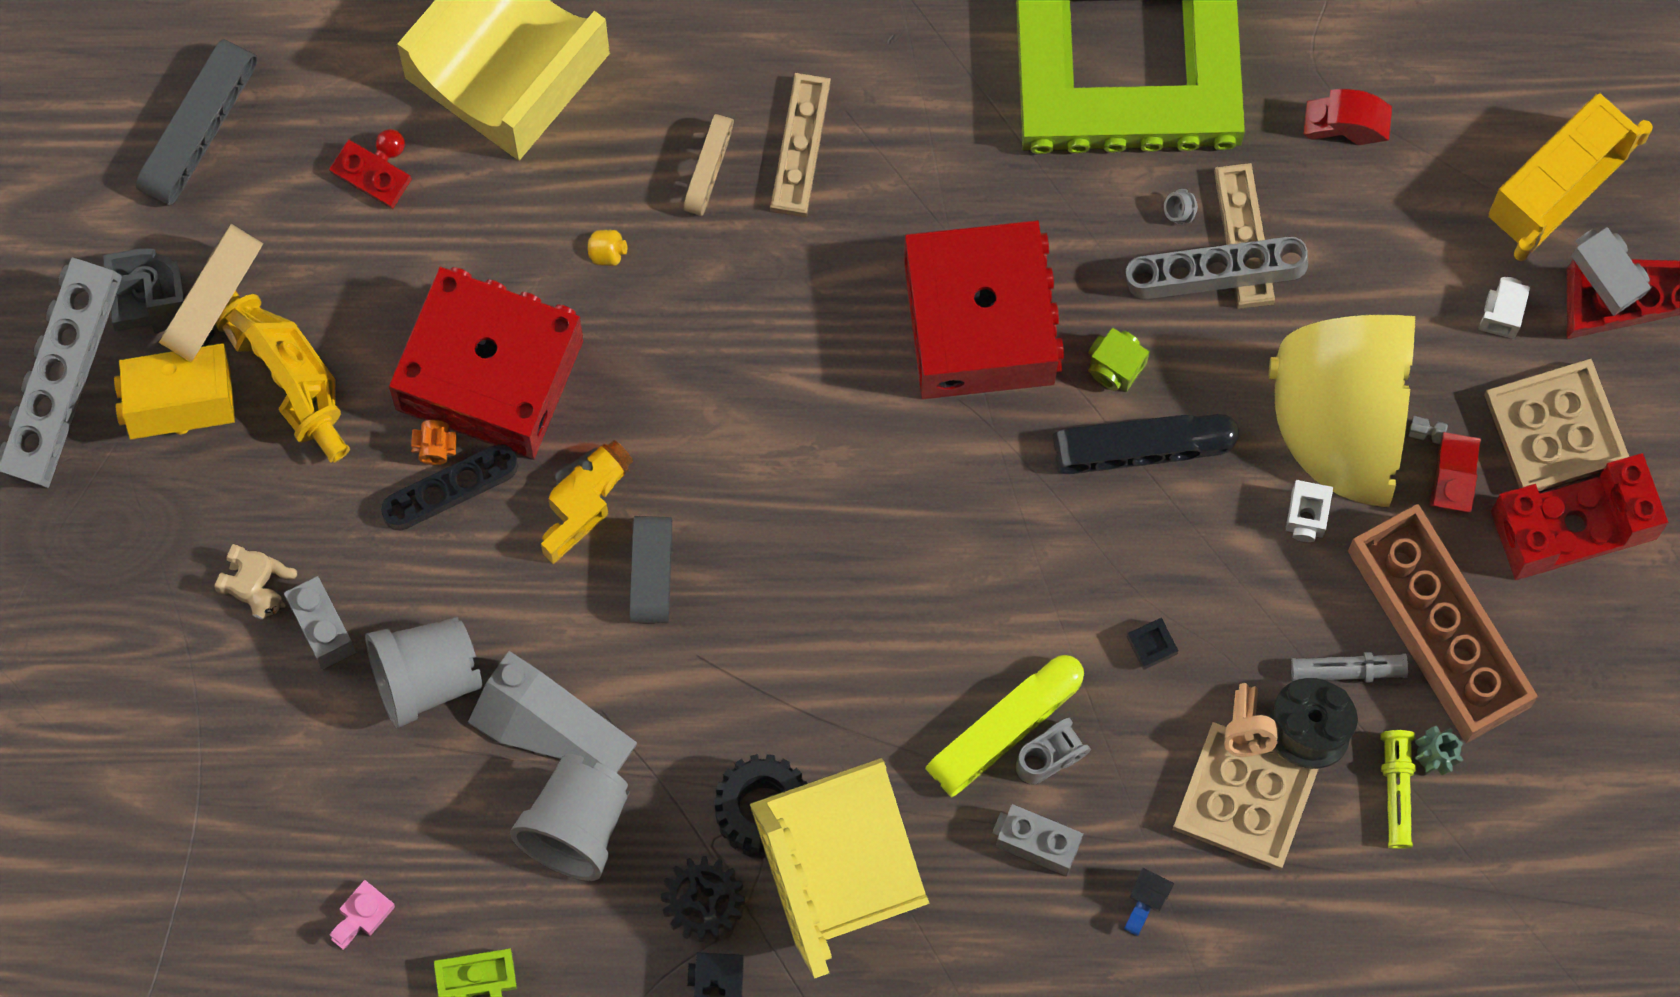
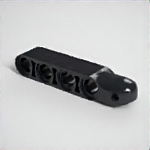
(1143, 442)

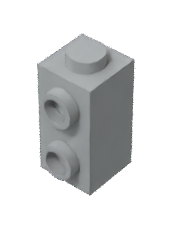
(1610, 269)
(1037, 839)

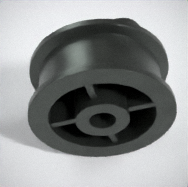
(1313, 722)

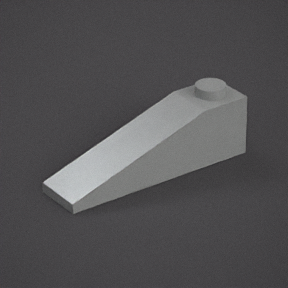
(538, 715)

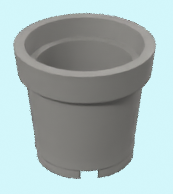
(422, 667)
(573, 819)

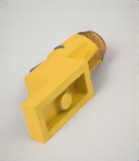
(578, 497)

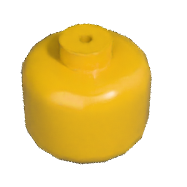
(606, 247)

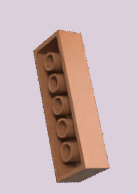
(1442, 623)

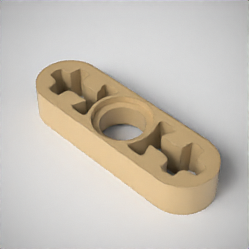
(708, 164)

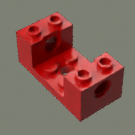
(1617, 510)

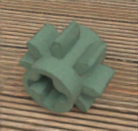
(1439, 750)

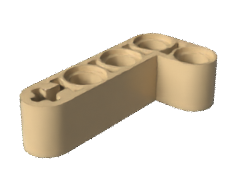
(210, 292)

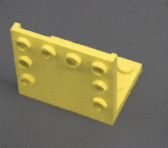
(838, 857)

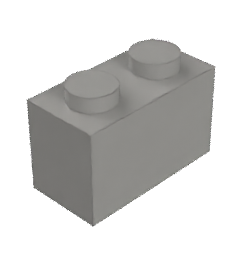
(320, 622)

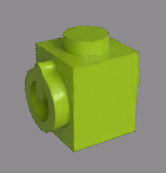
(1117, 360)

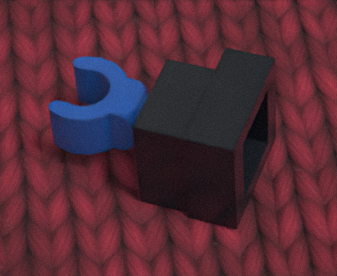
(1150, 894)

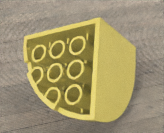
(1346, 401)

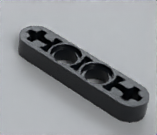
(447, 483)

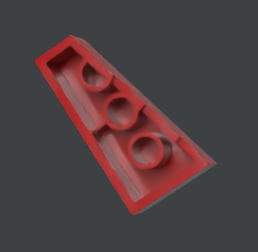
(1590, 315)

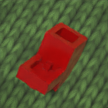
(1349, 113)

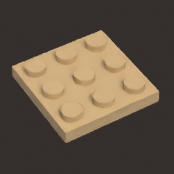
(1556, 426)
(1245, 801)

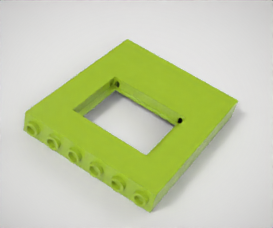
(1130, 117)

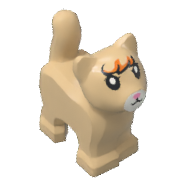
(249, 582)

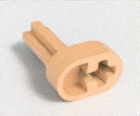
(1249, 733)

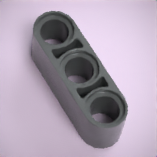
(651, 569)

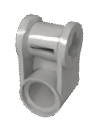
(1057, 749)

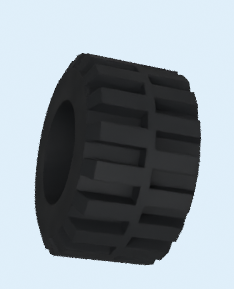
(739, 782)

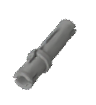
(1353, 667)

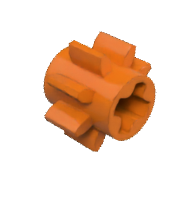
(433, 442)

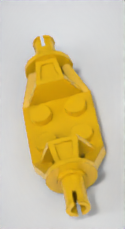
(293, 368)

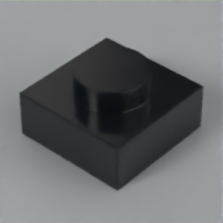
(1152, 643)

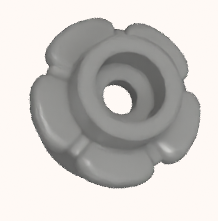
(1180, 206)

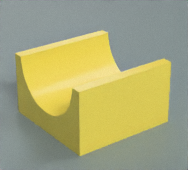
(503, 63)

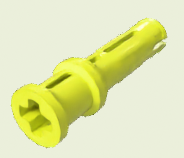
(1398, 768)

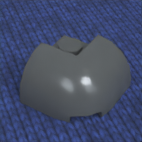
(148, 289)

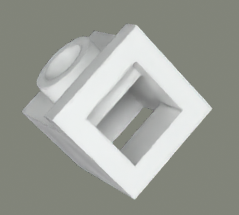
(1505, 308)
(1312, 499)

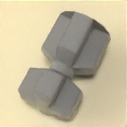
(1421, 428)

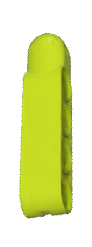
(1006, 724)

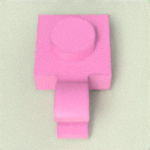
(363, 912)

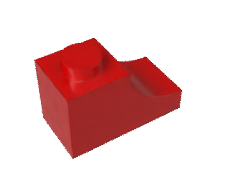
(1455, 472)

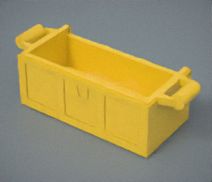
(1565, 173)

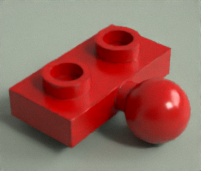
(372, 171)

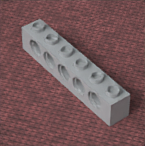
(65, 392)

